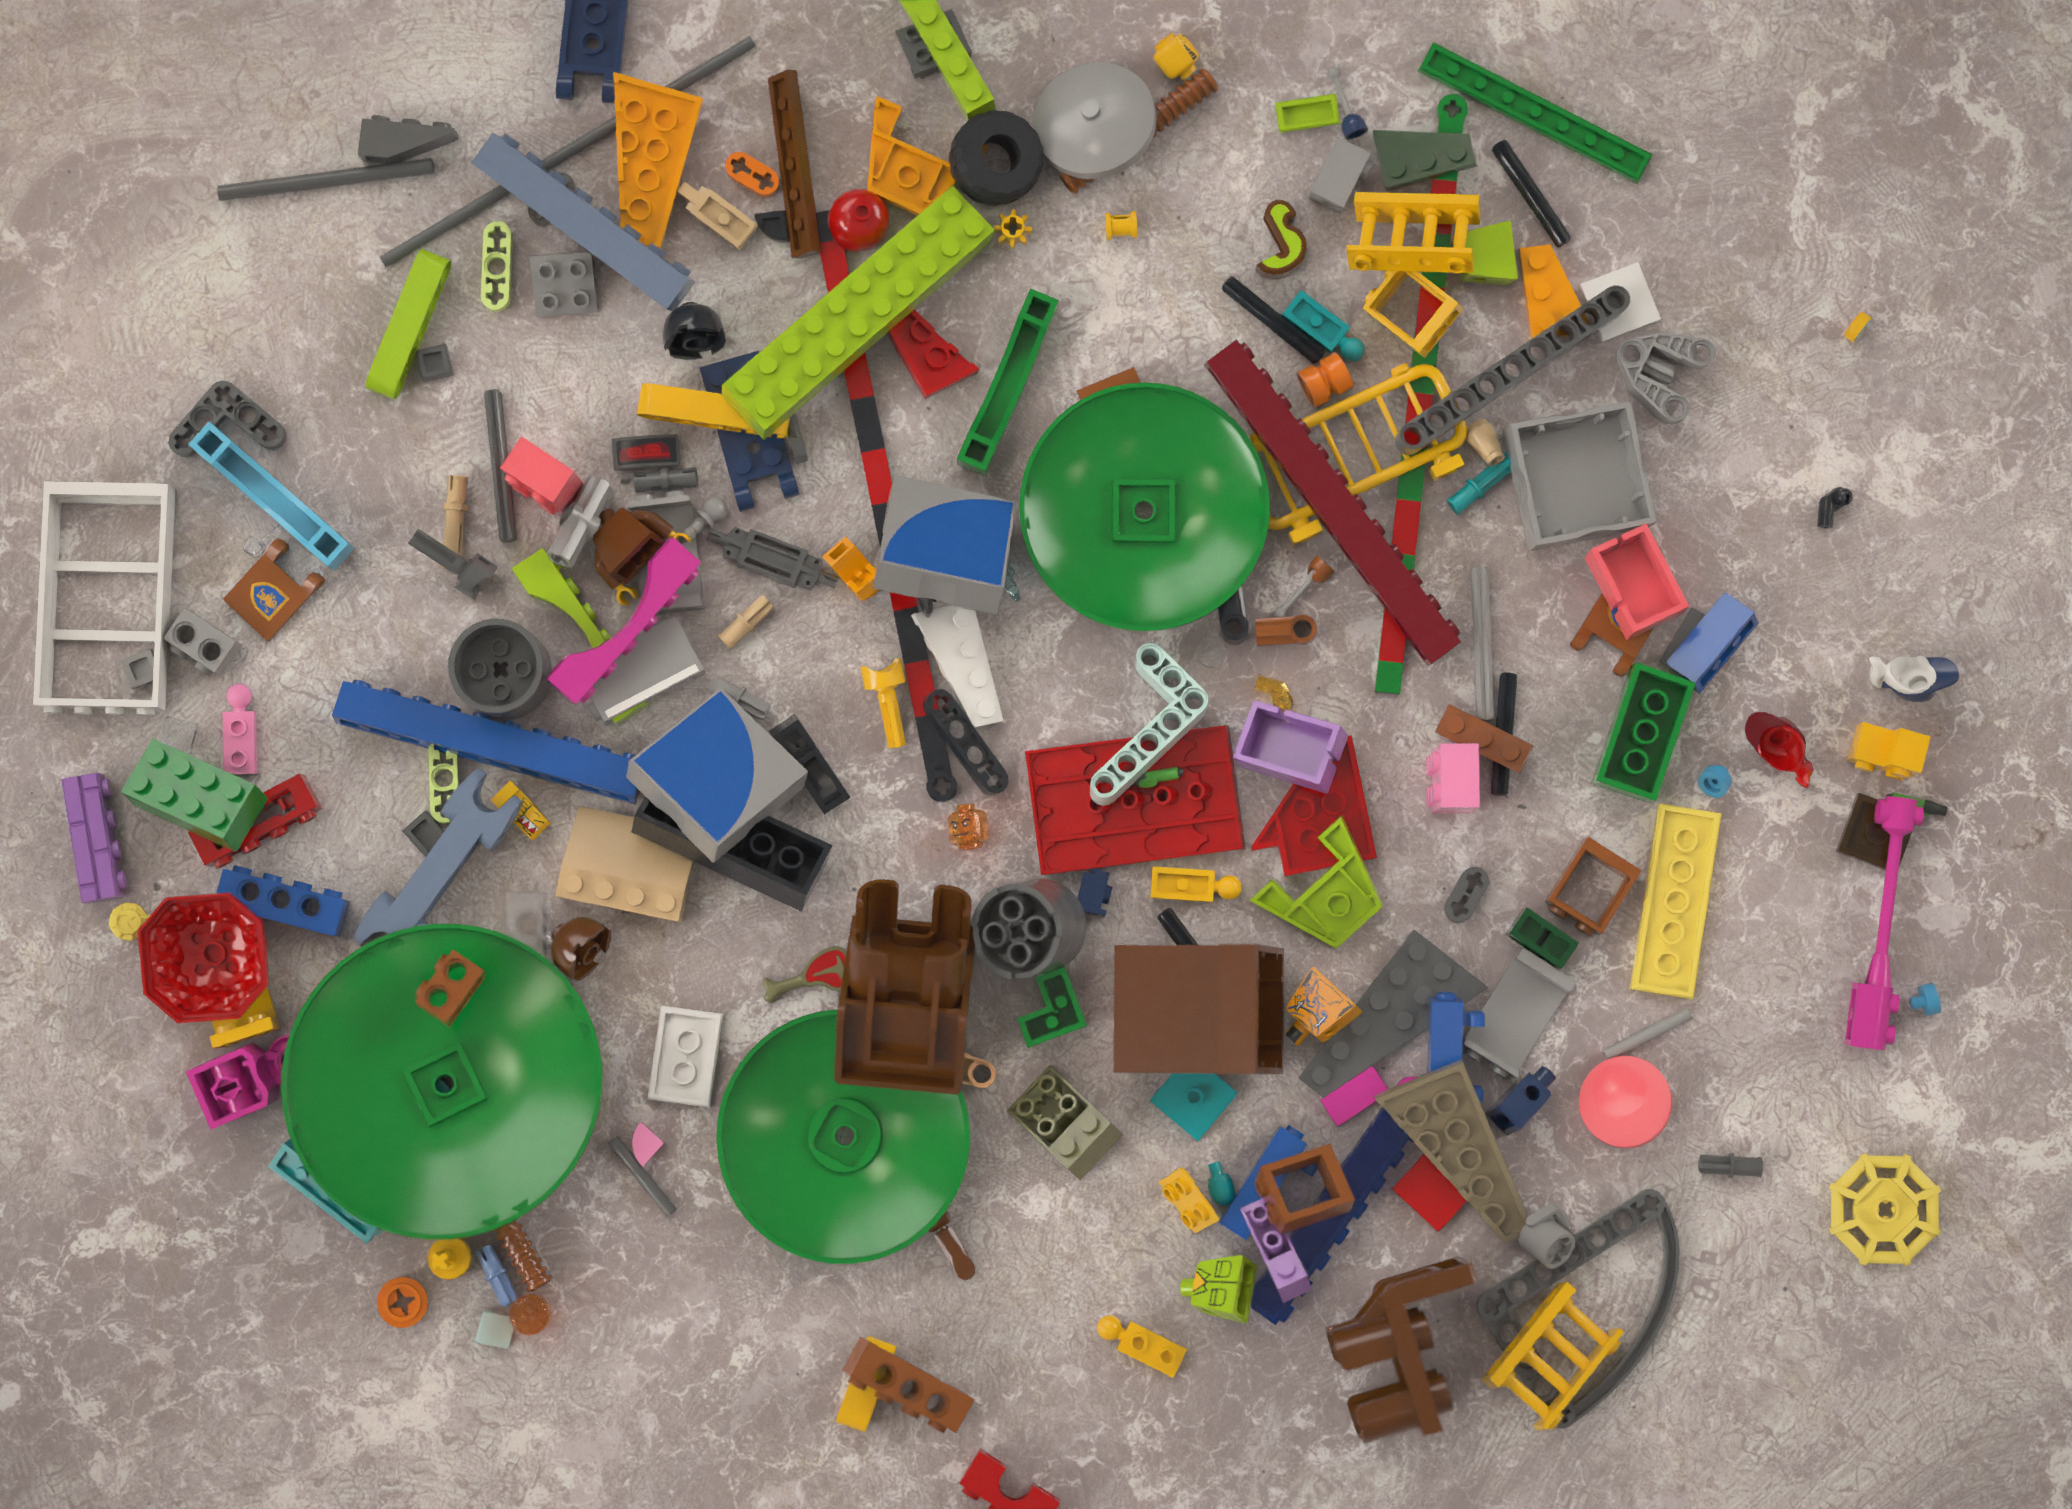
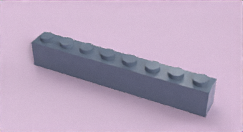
(583, 222)

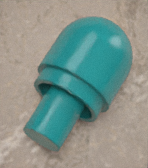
(1220, 1185)

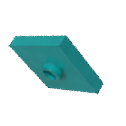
(1193, 1100)

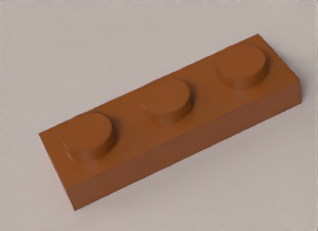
(1492, 741)

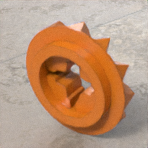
(389, 1295)

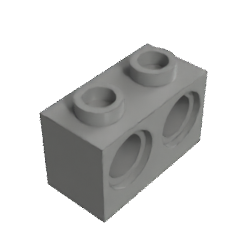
(205, 637)

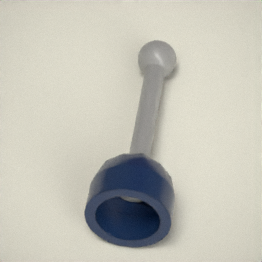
(1353, 124)

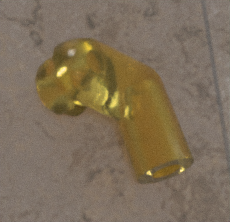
(1277, 690)

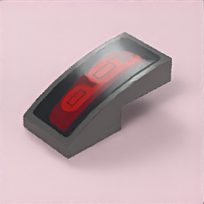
(645, 452)

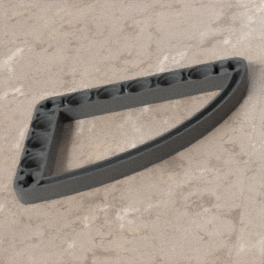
(1651, 1326)

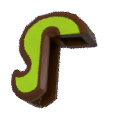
(1288, 240)

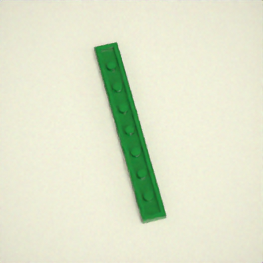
(1535, 112)

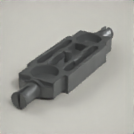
(742, 547)

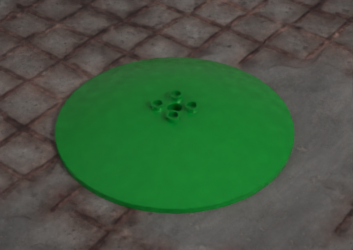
(368, 1070)

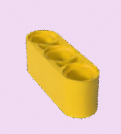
(860, 1404)

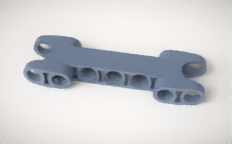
(470, 826)

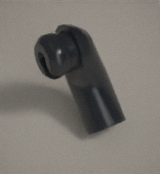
(1830, 503)

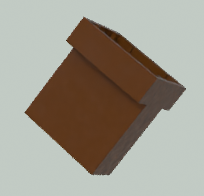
(1199, 1009)

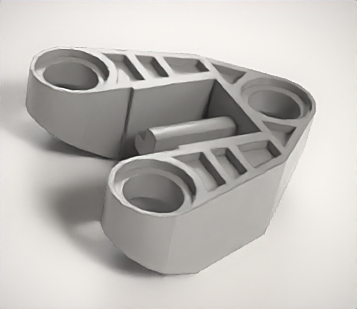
(1672, 348)

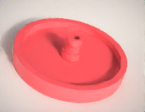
(1625, 1102)

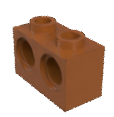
(457, 991)

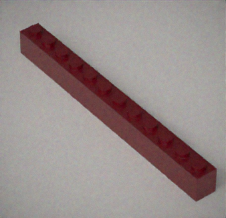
(1332, 502)

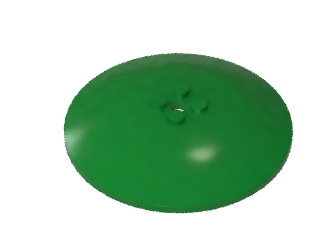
(1157, 450)

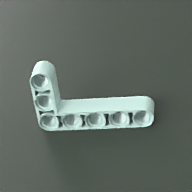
(1155, 730)

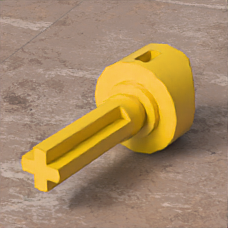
(884, 682)
(450, 1258)

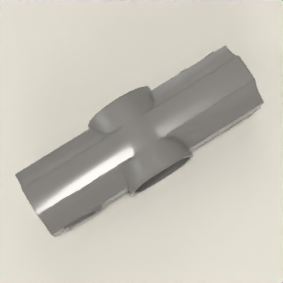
(579, 521)

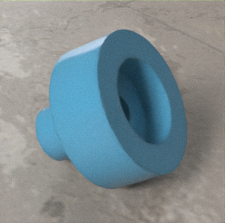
(1715, 781)
(1927, 1000)

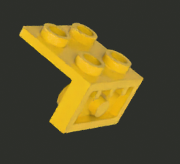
(257, 1021)

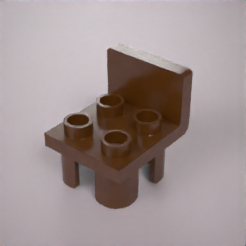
(905, 993)
(1388, 1331)

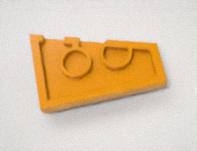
(1546, 289)

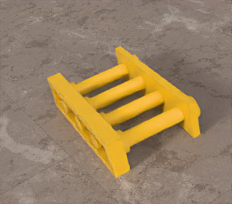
(1414, 208)
(1522, 1350)

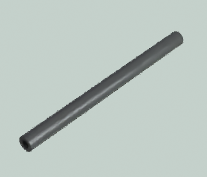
(325, 179)

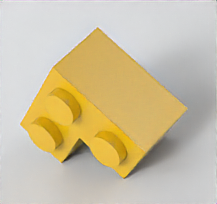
(1893, 751)

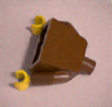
(626, 546)

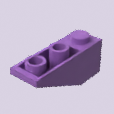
(1276, 1252)

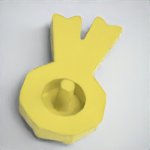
(127, 920)

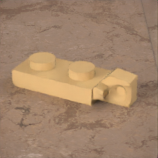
(718, 215)

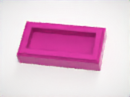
(1353, 1096)

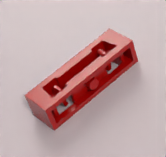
(301, 796)

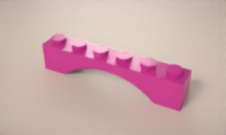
(665, 574)

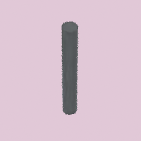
(642, 1176)

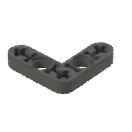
(219, 412)

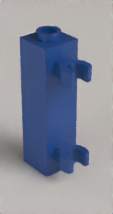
(1446, 1031)
(1281, 1145)

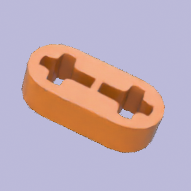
(749, 181)

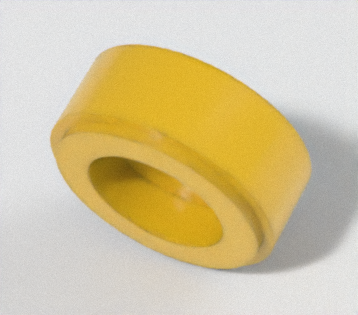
(1857, 326)

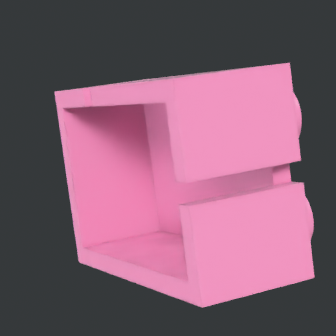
(1454, 779)

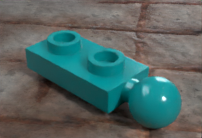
(1323, 327)

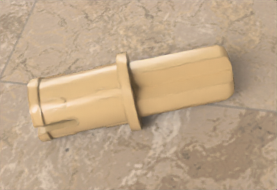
(746, 621)

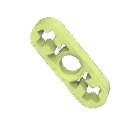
(504, 289)
(436, 802)

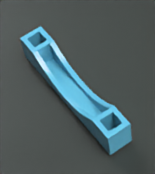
(271, 496)

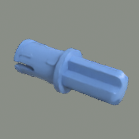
(497, 1275)

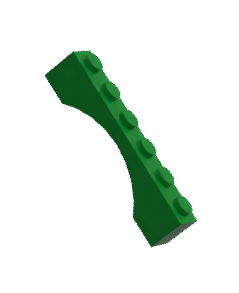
(1008, 383)

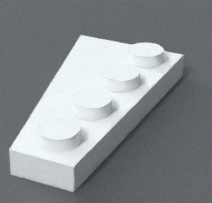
(959, 649)

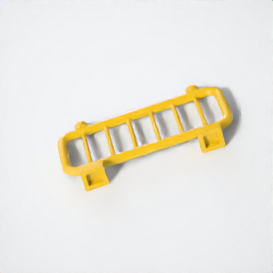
(1440, 453)

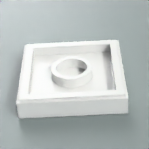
(1641, 309)

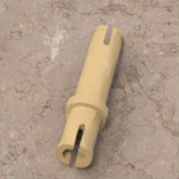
(455, 513)

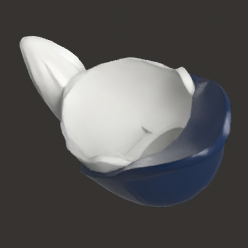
(1914, 677)

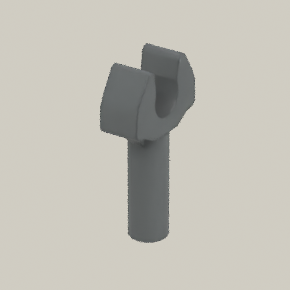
(796, 441)

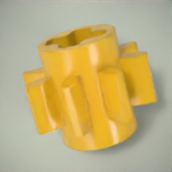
(1022, 230)

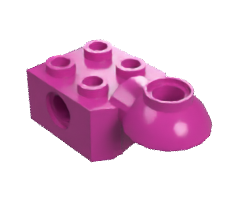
(238, 1081)

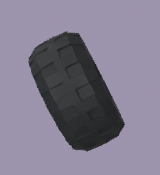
(1016, 138)

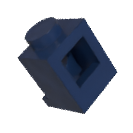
(1095, 892)

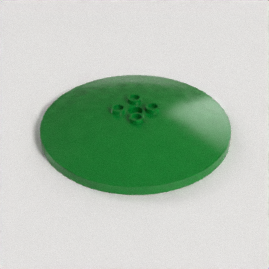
(806, 1186)

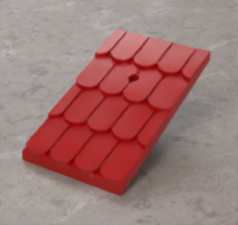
(1140, 824)

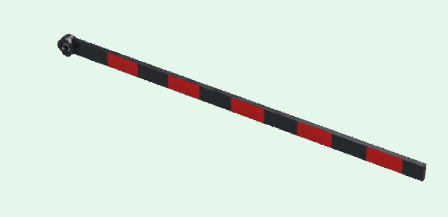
(879, 487)

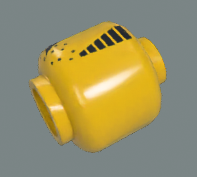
(1176, 56)

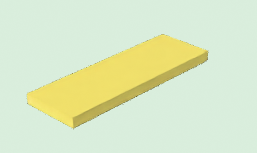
(1675, 901)

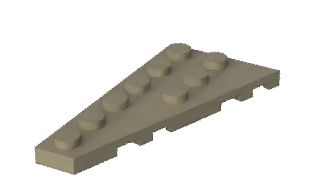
(1453, 1132)

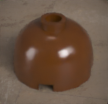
(577, 945)

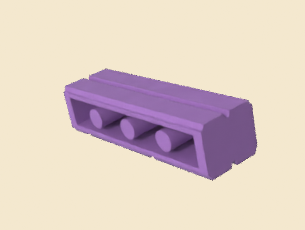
(93, 838)

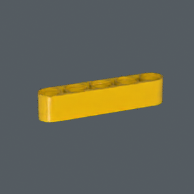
(693, 409)

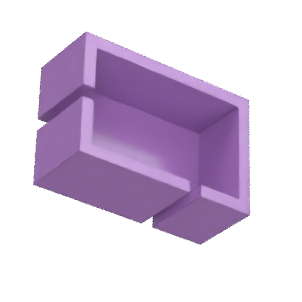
(1290, 751)

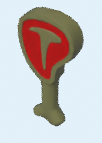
(822, 969)

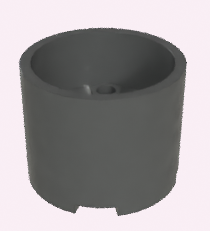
(475, 673)
(1051, 922)

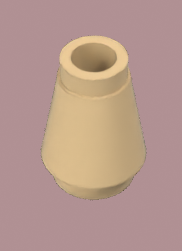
(1485, 442)

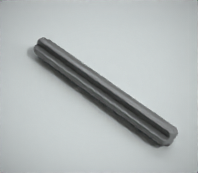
(498, 455)

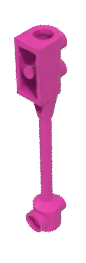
(1875, 1000)

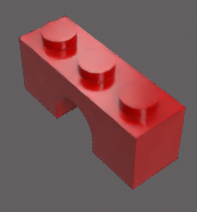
(983, 1479)

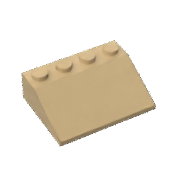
(622, 870)

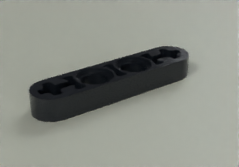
(970, 738)

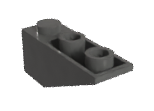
(395, 142)

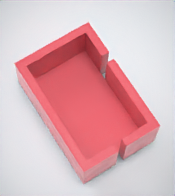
(541, 477)
(1636, 581)

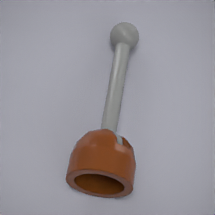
(1318, 572)

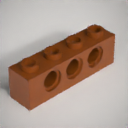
(952, 1402)

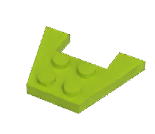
(1336, 901)

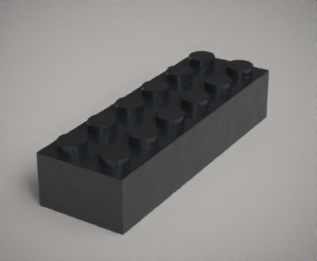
(769, 859)

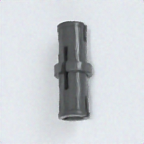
(665, 480)

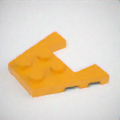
(901, 171)

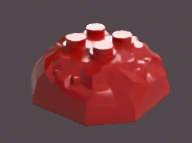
(203, 957)

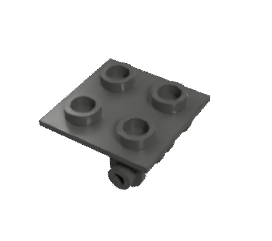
(918, 54)

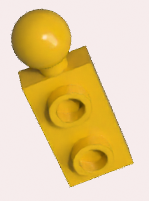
(1192, 885)
(1143, 1344)

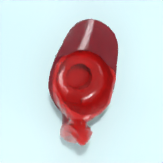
(1779, 744)

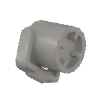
(1548, 1239)

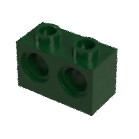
(1542, 938)

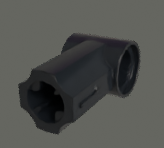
(1233, 611)

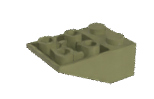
(1065, 1122)

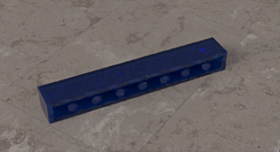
(1364, 1171)

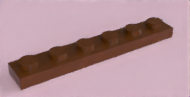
(794, 164)

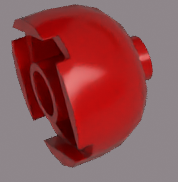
(858, 220)

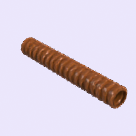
(1166, 111)
(523, 1256)

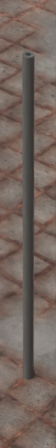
(557, 157)

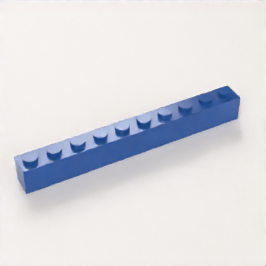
(485, 740)

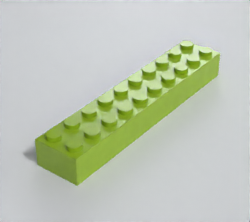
(857, 312)

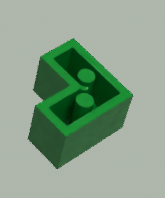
(1061, 1010)

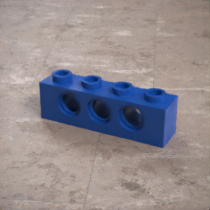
(327, 921)

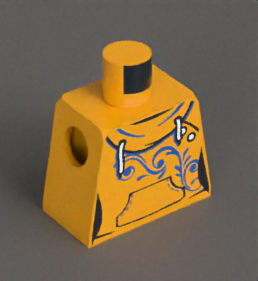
(1319, 1009)

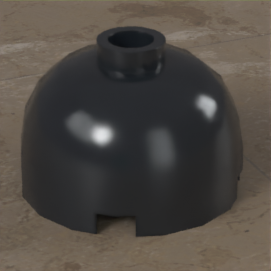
(693, 330)

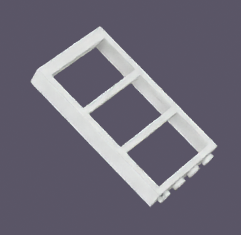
(101, 493)

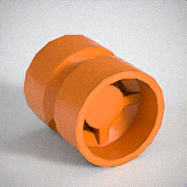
(1327, 378)

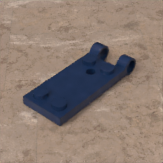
(581, 23)
(741, 463)

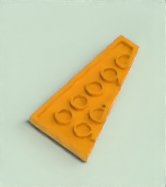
(652, 150)

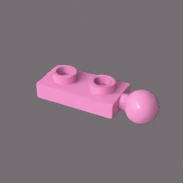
(239, 733)

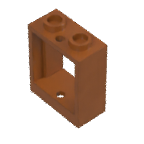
(1611, 861)
(1332, 1176)

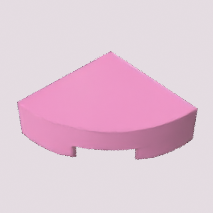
(645, 1144)

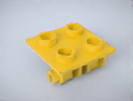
(1185, 1195)

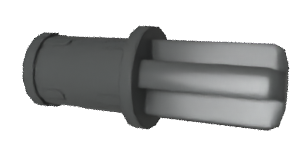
(1730, 1165)

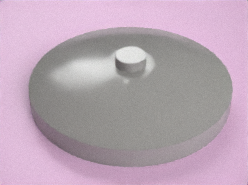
(1095, 120)

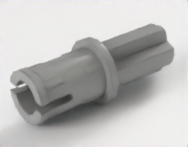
(749, 702)

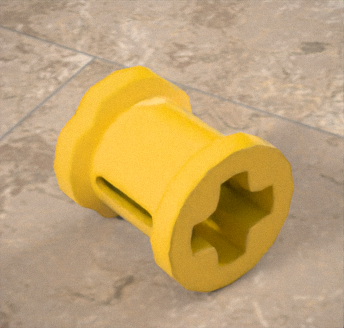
(1121, 225)

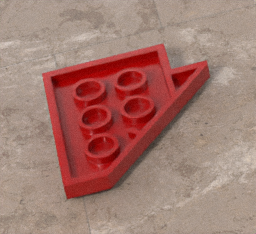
(1308, 813)

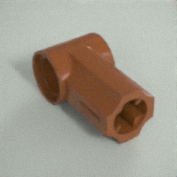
(1281, 630)

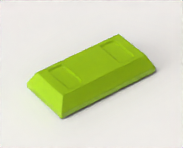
(1307, 113)

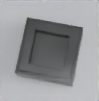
(434, 362)

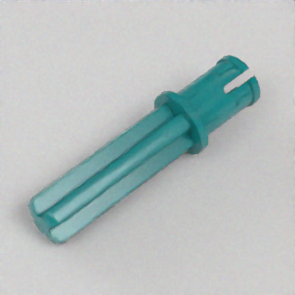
(1479, 485)

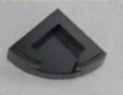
(773, 225)

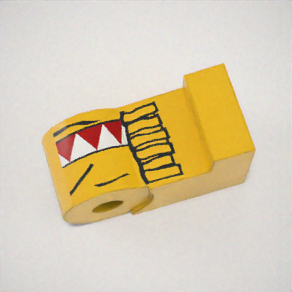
(529, 818)

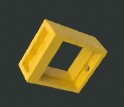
(1436, 325)

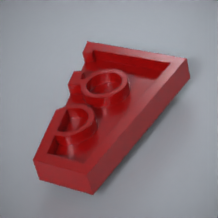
(928, 356)

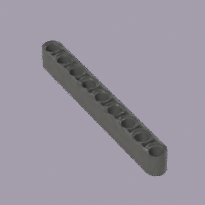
(1523, 359)

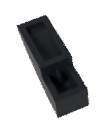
(821, 779)

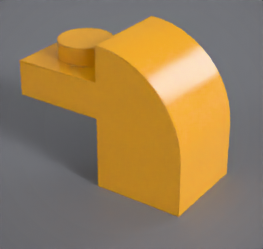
(852, 568)

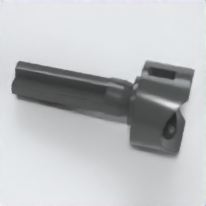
(468, 572)

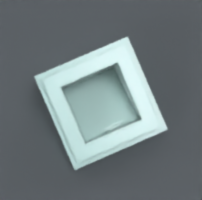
(494, 1330)

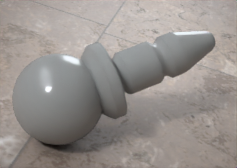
(713, 511)

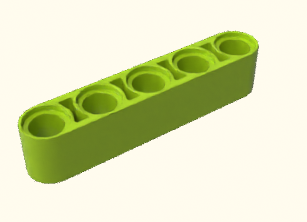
(408, 324)

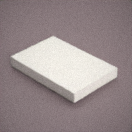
(685, 1056)

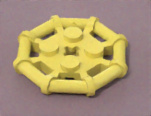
(1866, 1209)

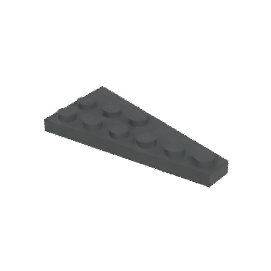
(1392, 1014)

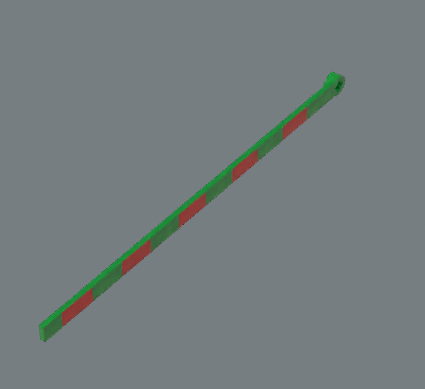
(1411, 483)

